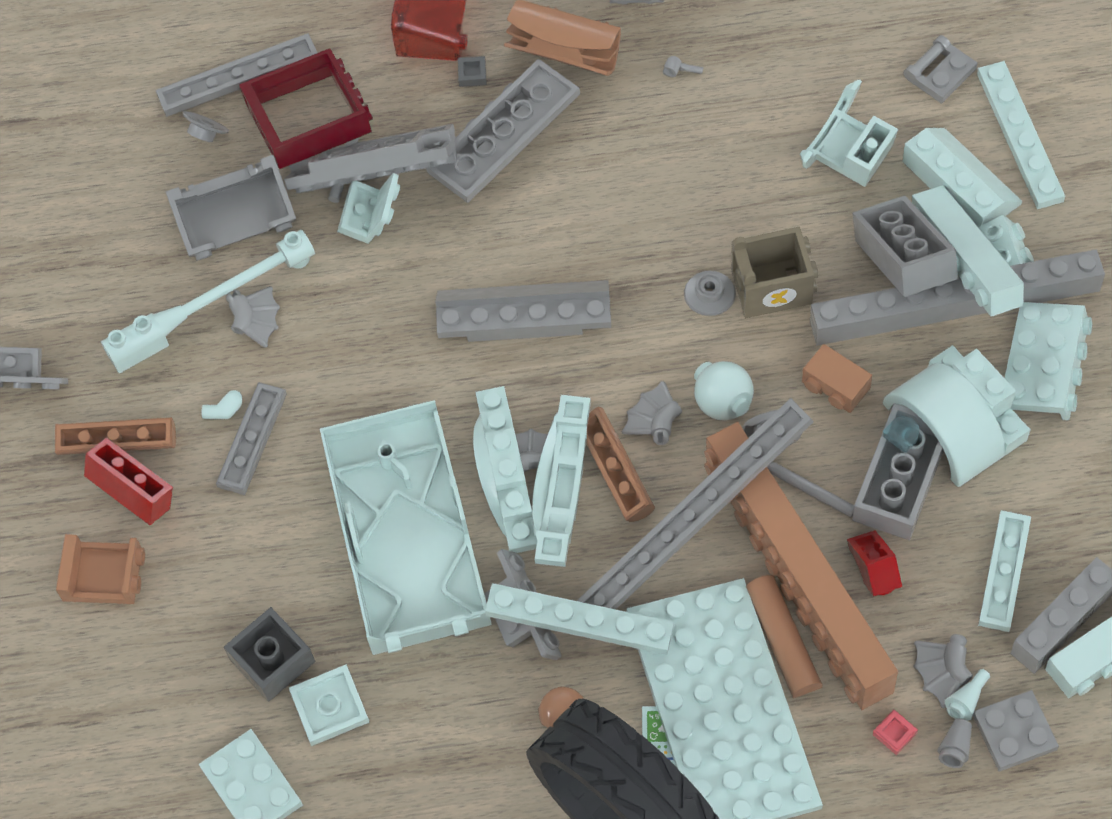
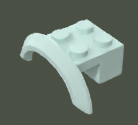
(849, 144)

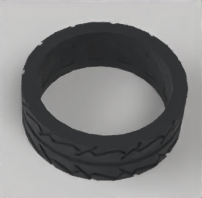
(609, 771)

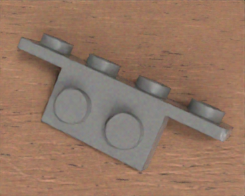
(24, 367)
(514, 632)

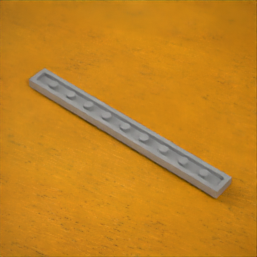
(699, 507)

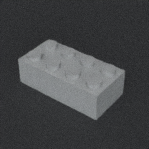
(905, 246)
(898, 481)

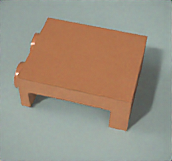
(100, 571)

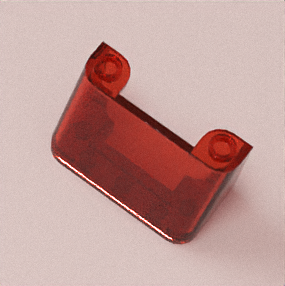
(429, 29)

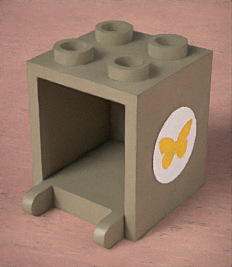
(761, 268)

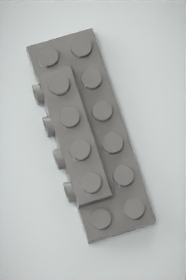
(505, 129)

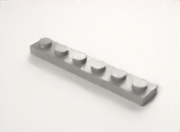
(227, 77)

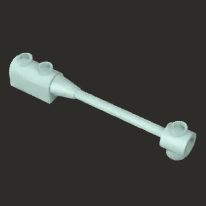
(149, 332)

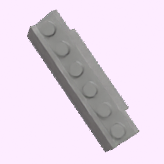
(374, 159)
(523, 311)

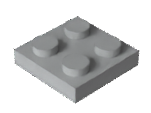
(1015, 730)

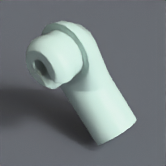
(225, 408)

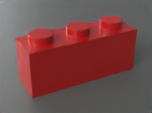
(128, 481)

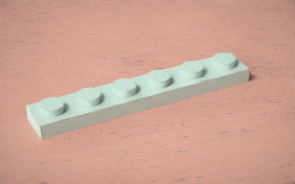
(1021, 135)
(579, 618)

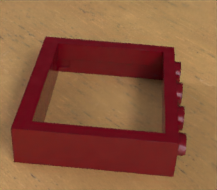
(293, 78)

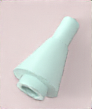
(963, 701)

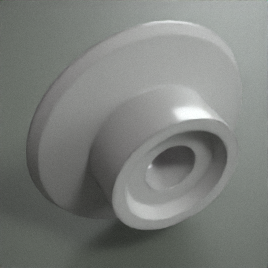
(203, 127)
(709, 302)

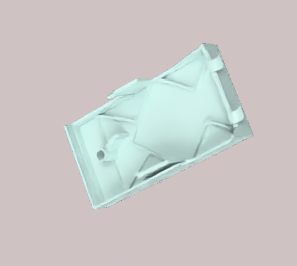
(404, 528)

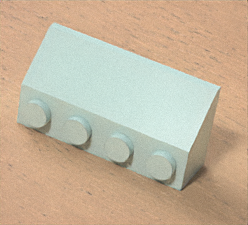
(944, 161)

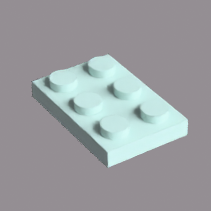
(250, 780)

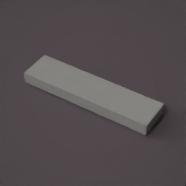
(251, 438)

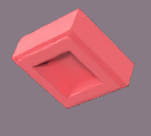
(895, 732)

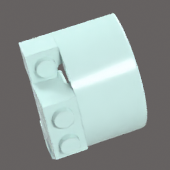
(966, 410)

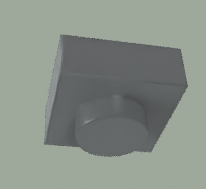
(472, 71)

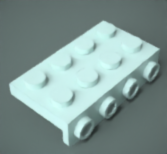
(1048, 357)

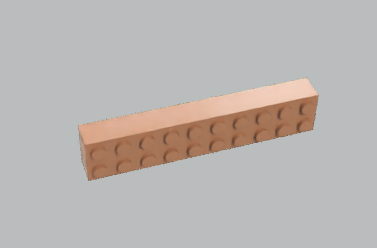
(807, 579)

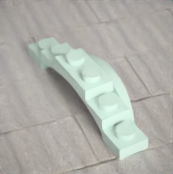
(502, 470)
(559, 481)

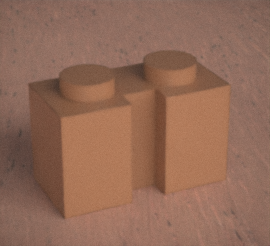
(836, 377)

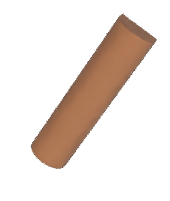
(127, 434)
(617, 467)
(783, 636)

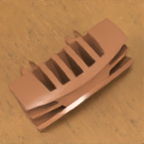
(563, 37)

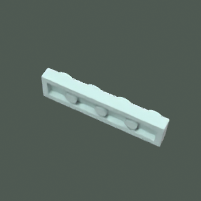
(1004, 571)

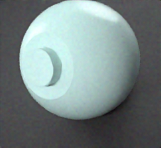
(723, 390)

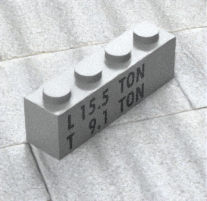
(1063, 616)

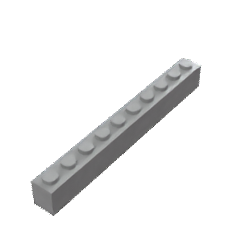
(891, 311)

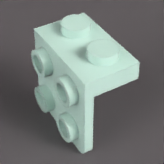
(368, 209)
(1007, 240)

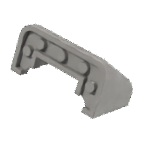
(231, 208)

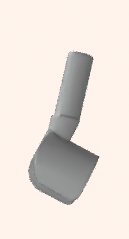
(674, 64)

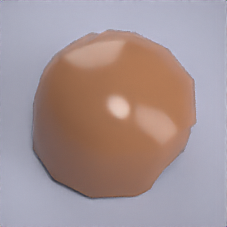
(555, 703)

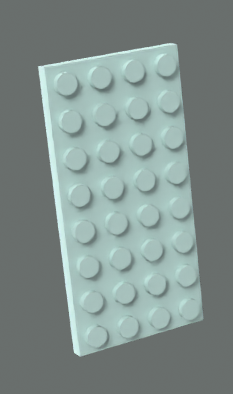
(727, 706)

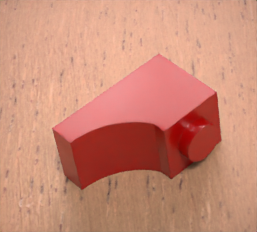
(875, 562)

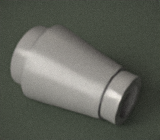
(956, 744)

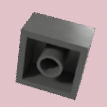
(269, 654)

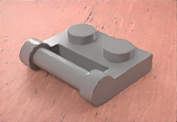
(946, 75)

